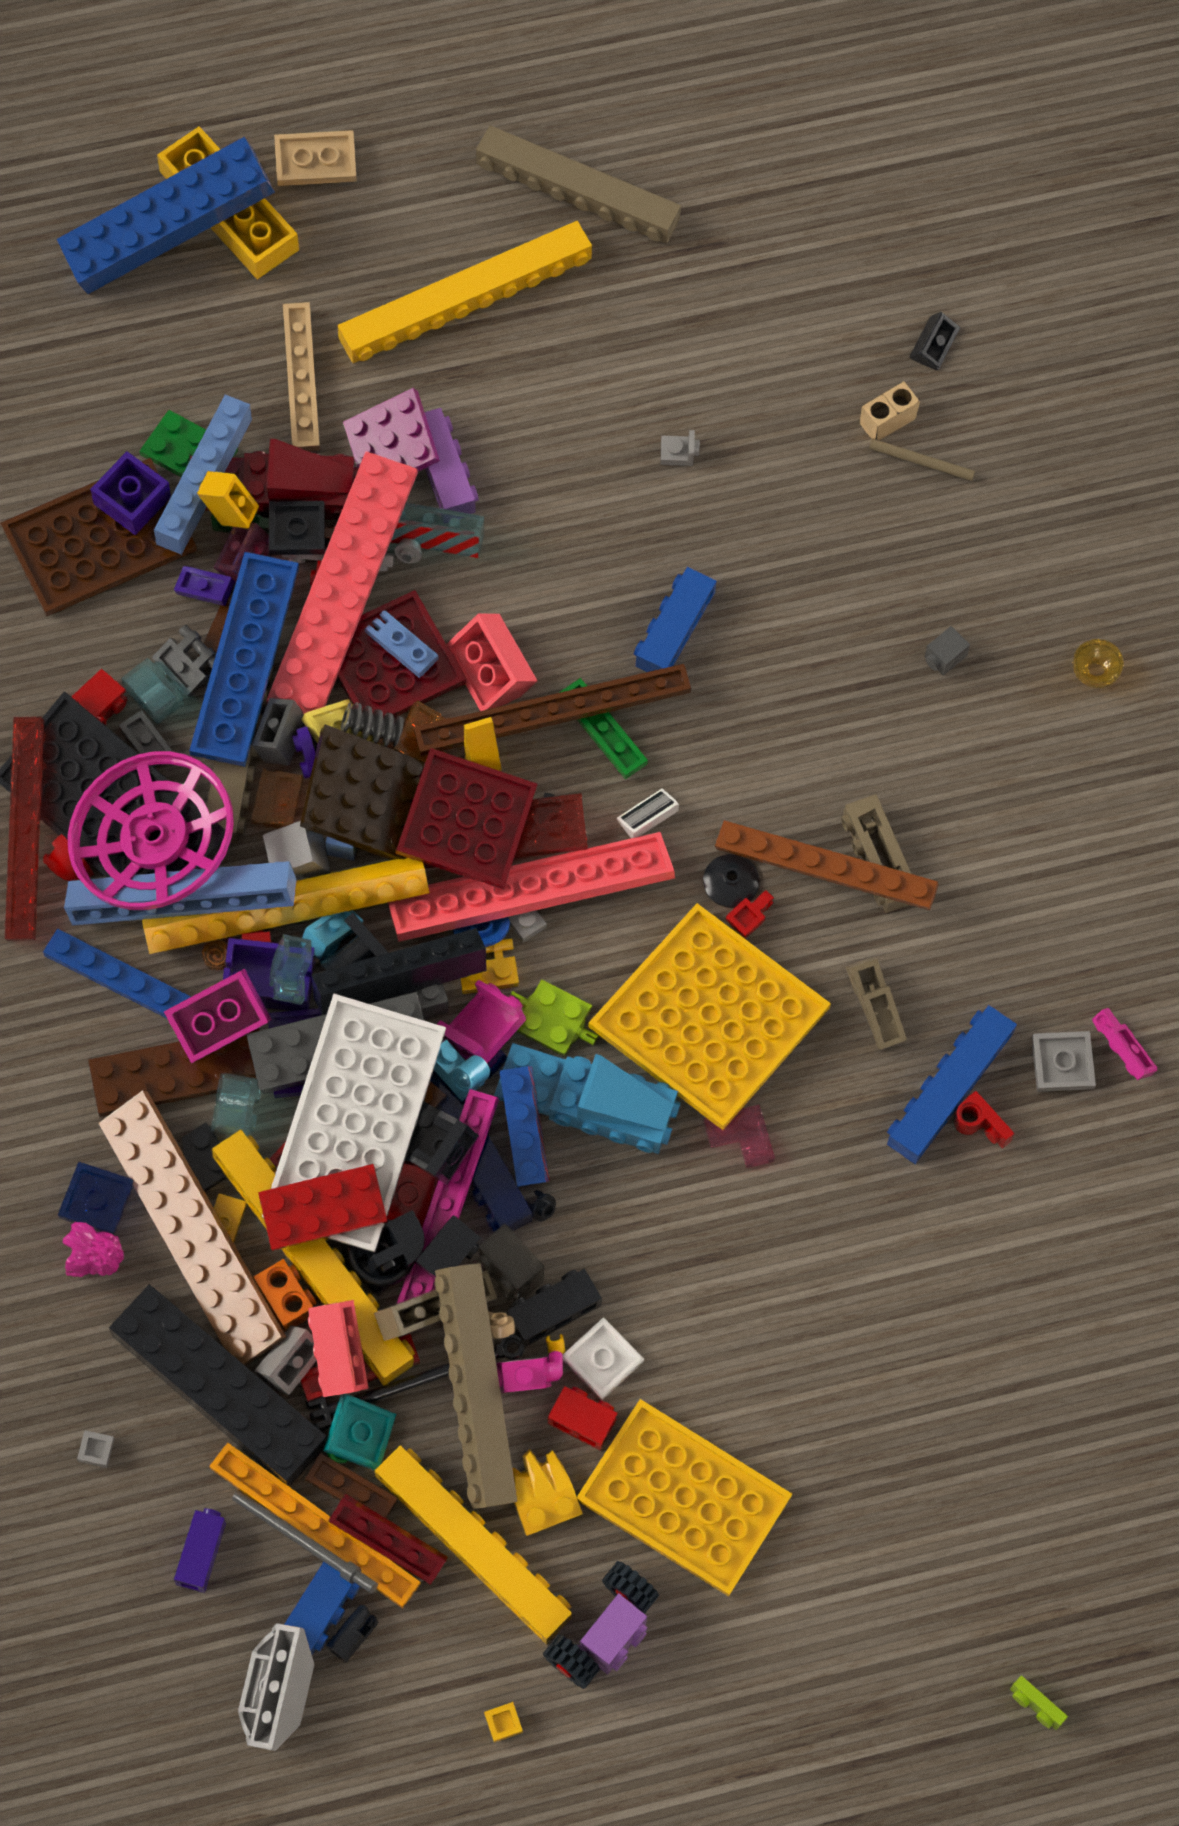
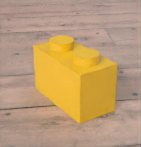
(227, 499)

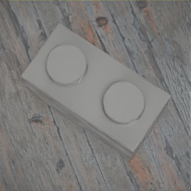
(288, 1360)

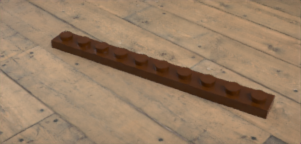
(559, 707)

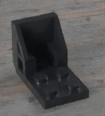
(439, 1143)

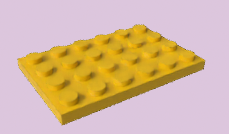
(684, 1497)

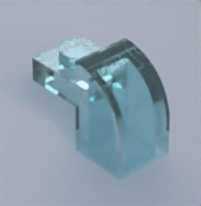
(289, 968)

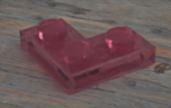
(750, 1131)

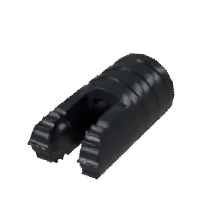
(352, 1634)

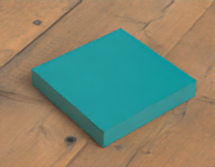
(360, 1432)

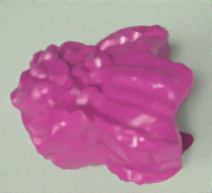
(92, 1251)

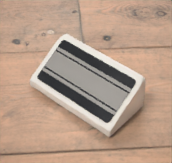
(648, 813)

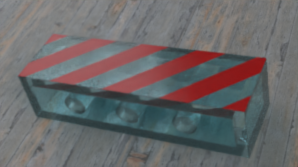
(441, 529)

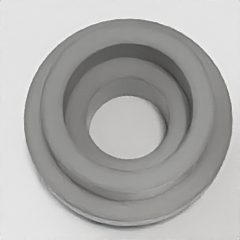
(408, 551)

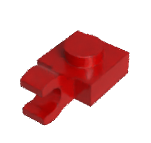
(748, 916)

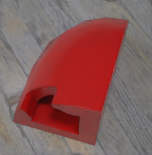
(60, 863)

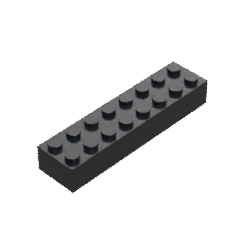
(218, 1385)

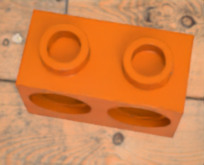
(280, 1297)

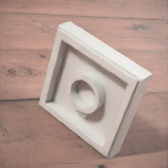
(602, 1359)

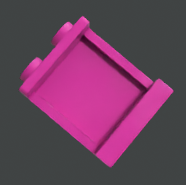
(484, 1023)

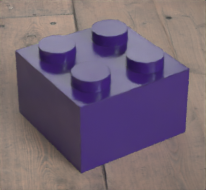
(130, 493)

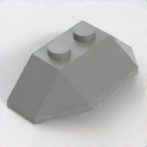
(276, 1687)

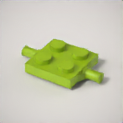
(555, 1018)

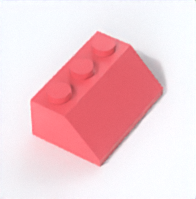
(491, 662)

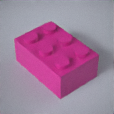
(217, 1015)

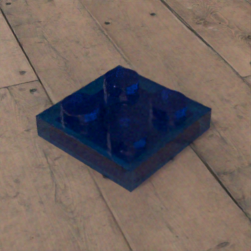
(96, 1198)

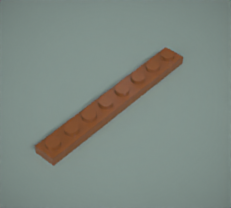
(827, 865)

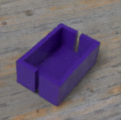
(257, 960)

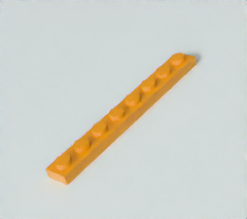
(313, 1522)

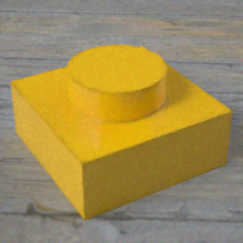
(503, 1722)

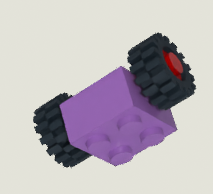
(612, 1634)

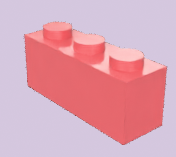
(337, 1348)

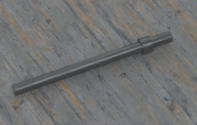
(348, 1571)

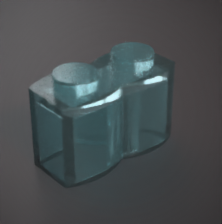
(153, 690)
(235, 1104)

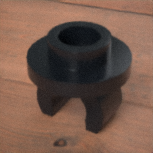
(543, 1206)

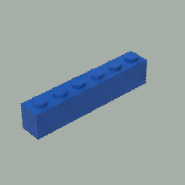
(951, 1084)

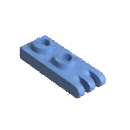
(402, 644)

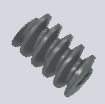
(372, 724)

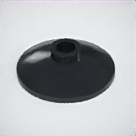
(728, 892)

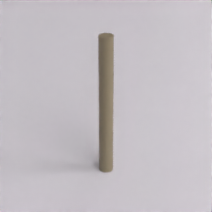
(921, 459)

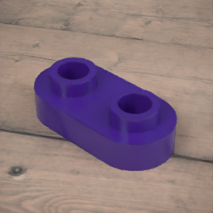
(303, 743)

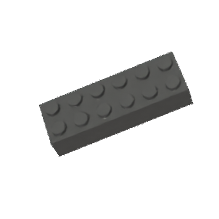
(286, 1052)

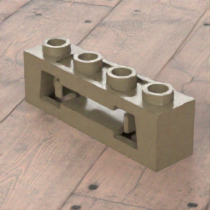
(861, 813)

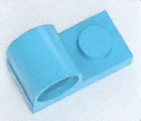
(328, 933)
(458, 1073)

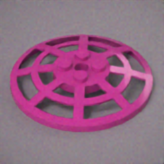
(143, 822)

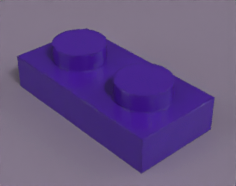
(204, 585)

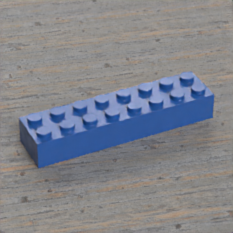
(165, 215)

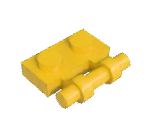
(500, 970)

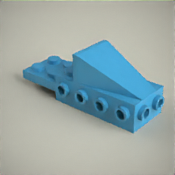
(599, 1098)

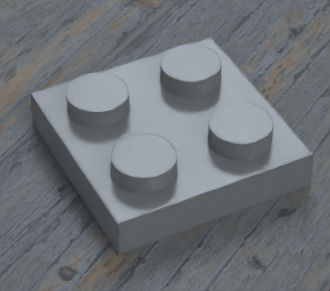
(1063, 1061)

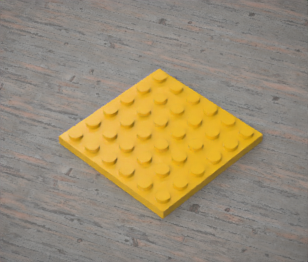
(709, 1016)

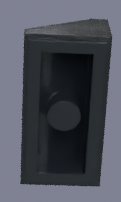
(935, 341)

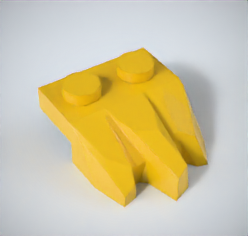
(544, 1493)

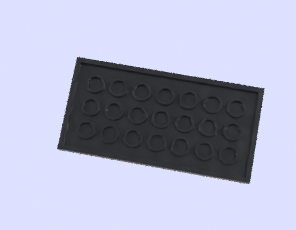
(74, 755)

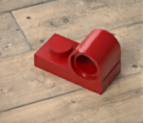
(995, 1128)

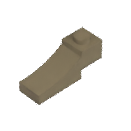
(876, 1002)

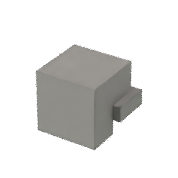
(300, 847)

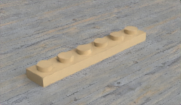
(301, 376)

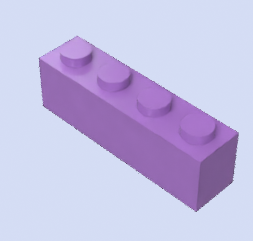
(449, 475)

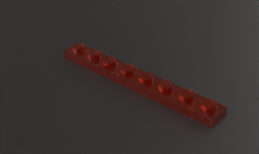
(24, 829)

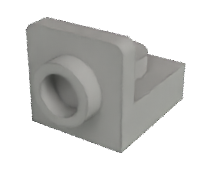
(679, 449)

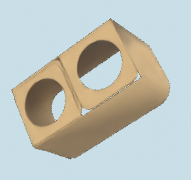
(893, 420)

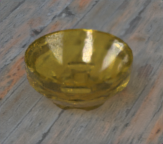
(1101, 653)

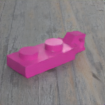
(1125, 1045)

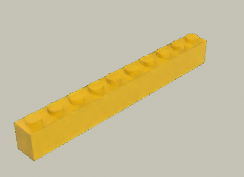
(465, 292)
(313, 899)
(315, 1260)

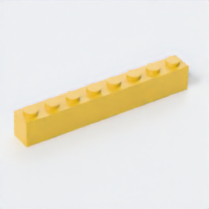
(474, 1544)

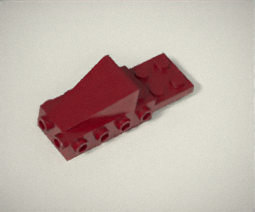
(295, 476)

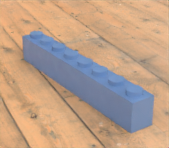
(225, 891)

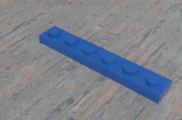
(112, 973)

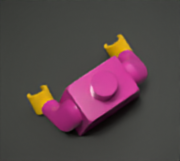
(532, 1372)

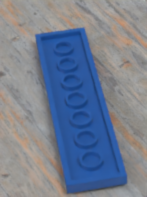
(244, 659)

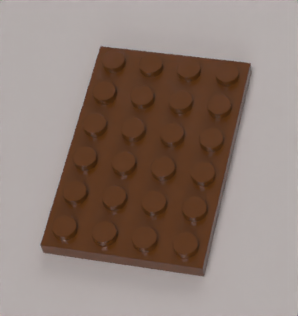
(80, 551)

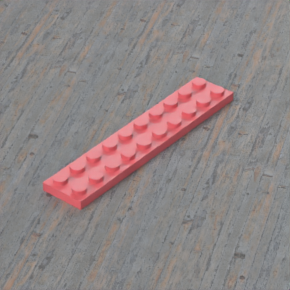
(343, 582)
(534, 886)

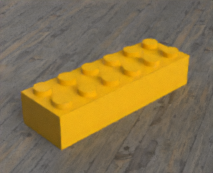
(255, 234)

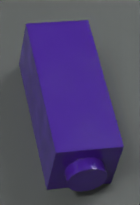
(200, 1550)

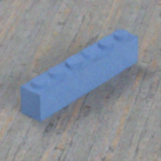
(213, 455)

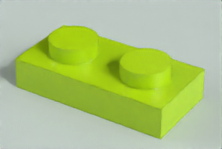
(1047, 1712)

